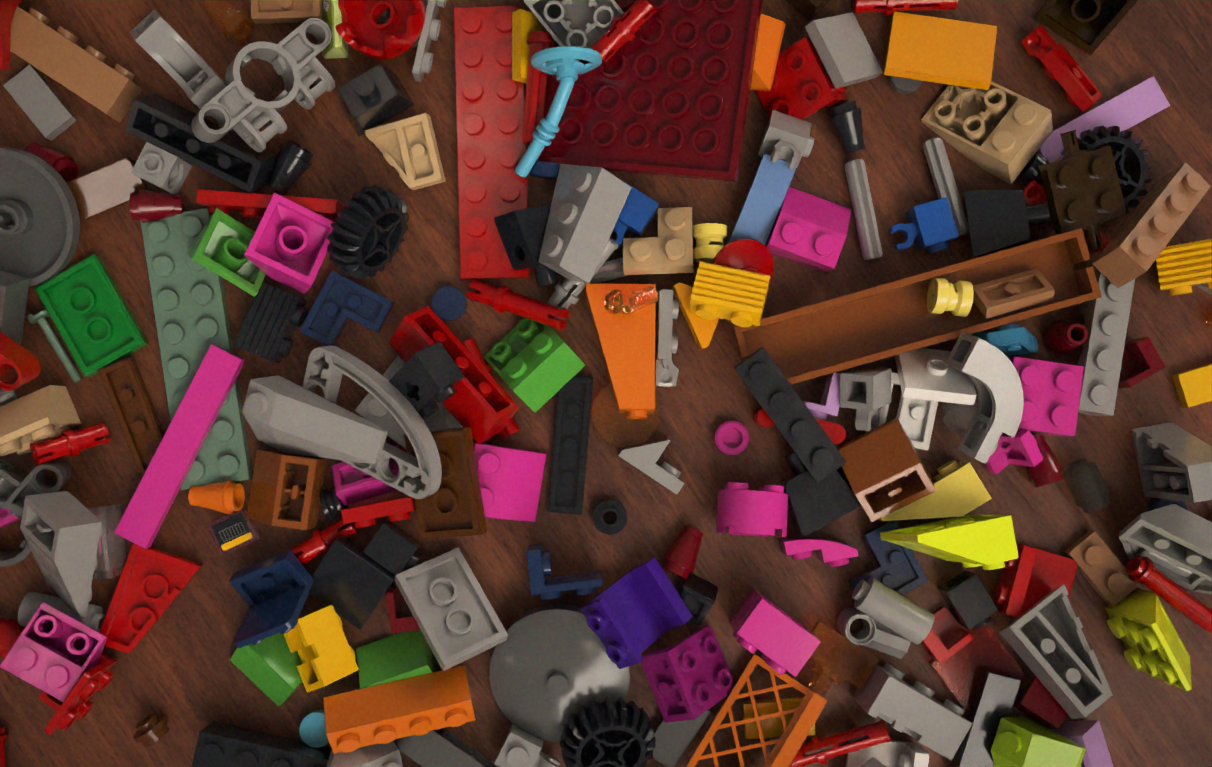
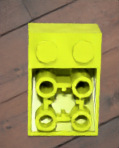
(1150, 639)

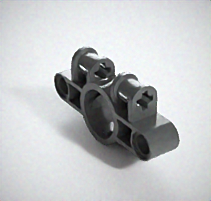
(16, 485)

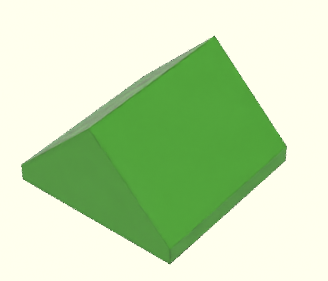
(222, 251)
(394, 659)
(270, 667)

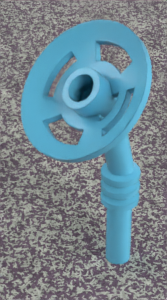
(566, 68)

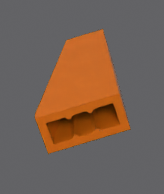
(627, 349)

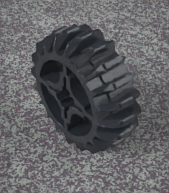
(1127, 158)
(368, 232)
(608, 736)

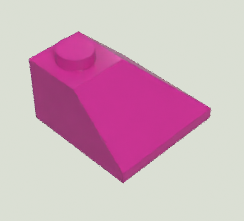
(290, 243)

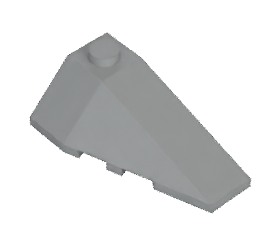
(309, 424)

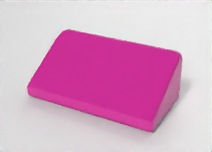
(356, 486)

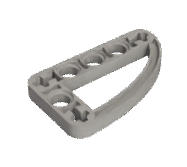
(428, 459)

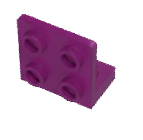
(688, 676)

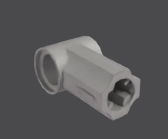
(872, 634)

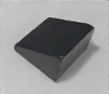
(698, 596)

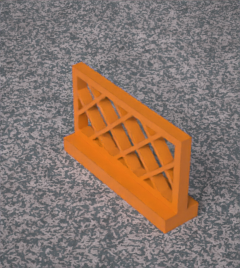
(793, 735)

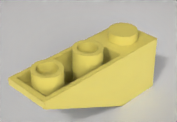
(956, 494)

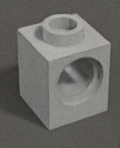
(161, 168)

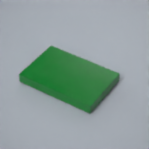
(91, 315)

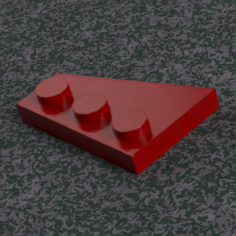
(143, 594)

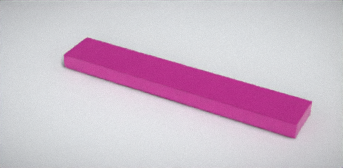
(179, 446)

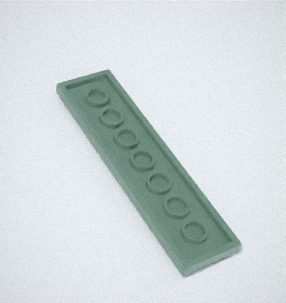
(188, 319)

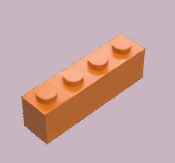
(398, 709)

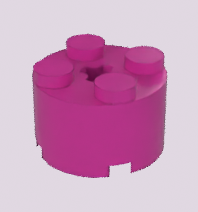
(752, 511)

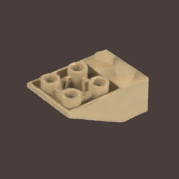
(991, 127)

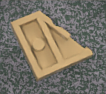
(411, 150)

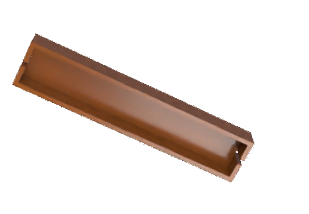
(896, 316)

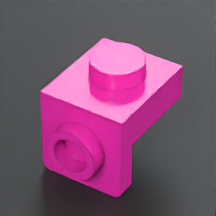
(1016, 451)

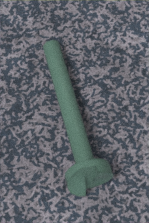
(40, 318)

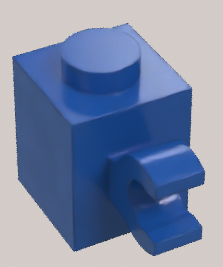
(635, 215)
(928, 227)

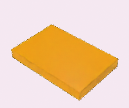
(941, 50)

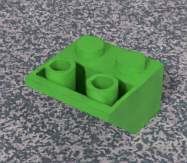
(534, 362)

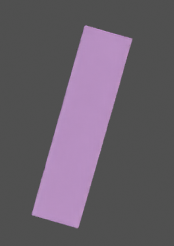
(1121, 111)

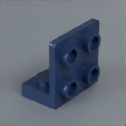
(541, 566)

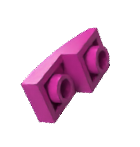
(827, 550)

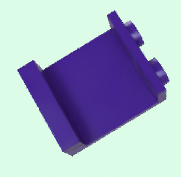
(635, 612)

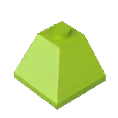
(1028, 744)

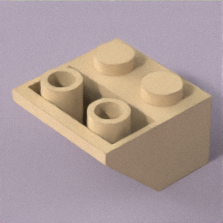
(36, 418)

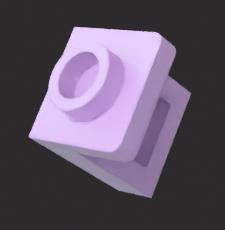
(830, 398)

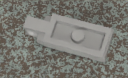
(665, 341)

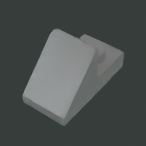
(645, 458)

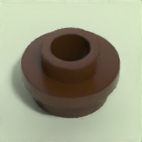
(151, 729)

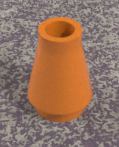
(218, 496)

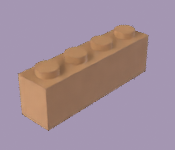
(70, 65)
(1151, 225)

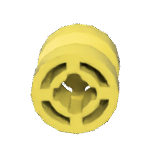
(709, 241)
(950, 297)

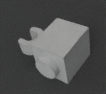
(786, 139)
(866, 391)
(523, 750)

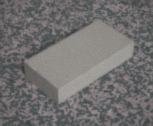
(40, 102)

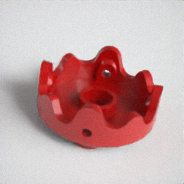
(376, 40)

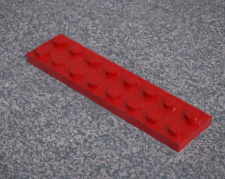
(487, 139)

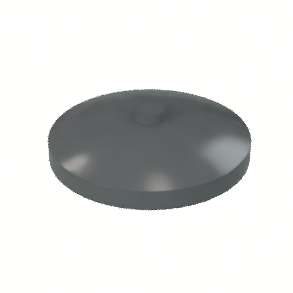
(35, 217)
(552, 669)

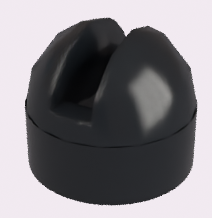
(1031, 170)

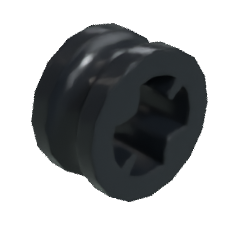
(331, 503)

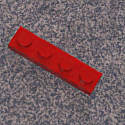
(255, 205)

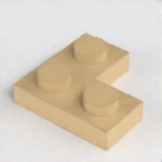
(663, 254)

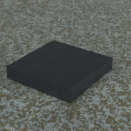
(350, 582)

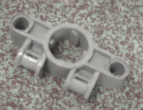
(293, 60)

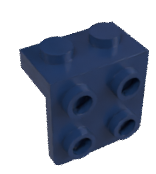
(275, 596)

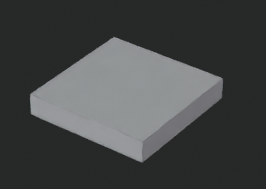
(843, 49)

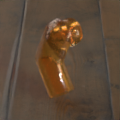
(629, 301)

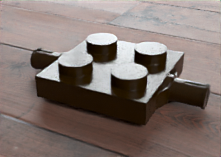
(1082, 190)

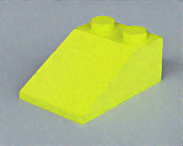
(966, 539)

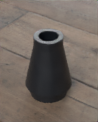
(847, 124)
(290, 166)

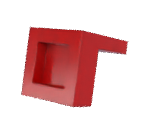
(945, 636)

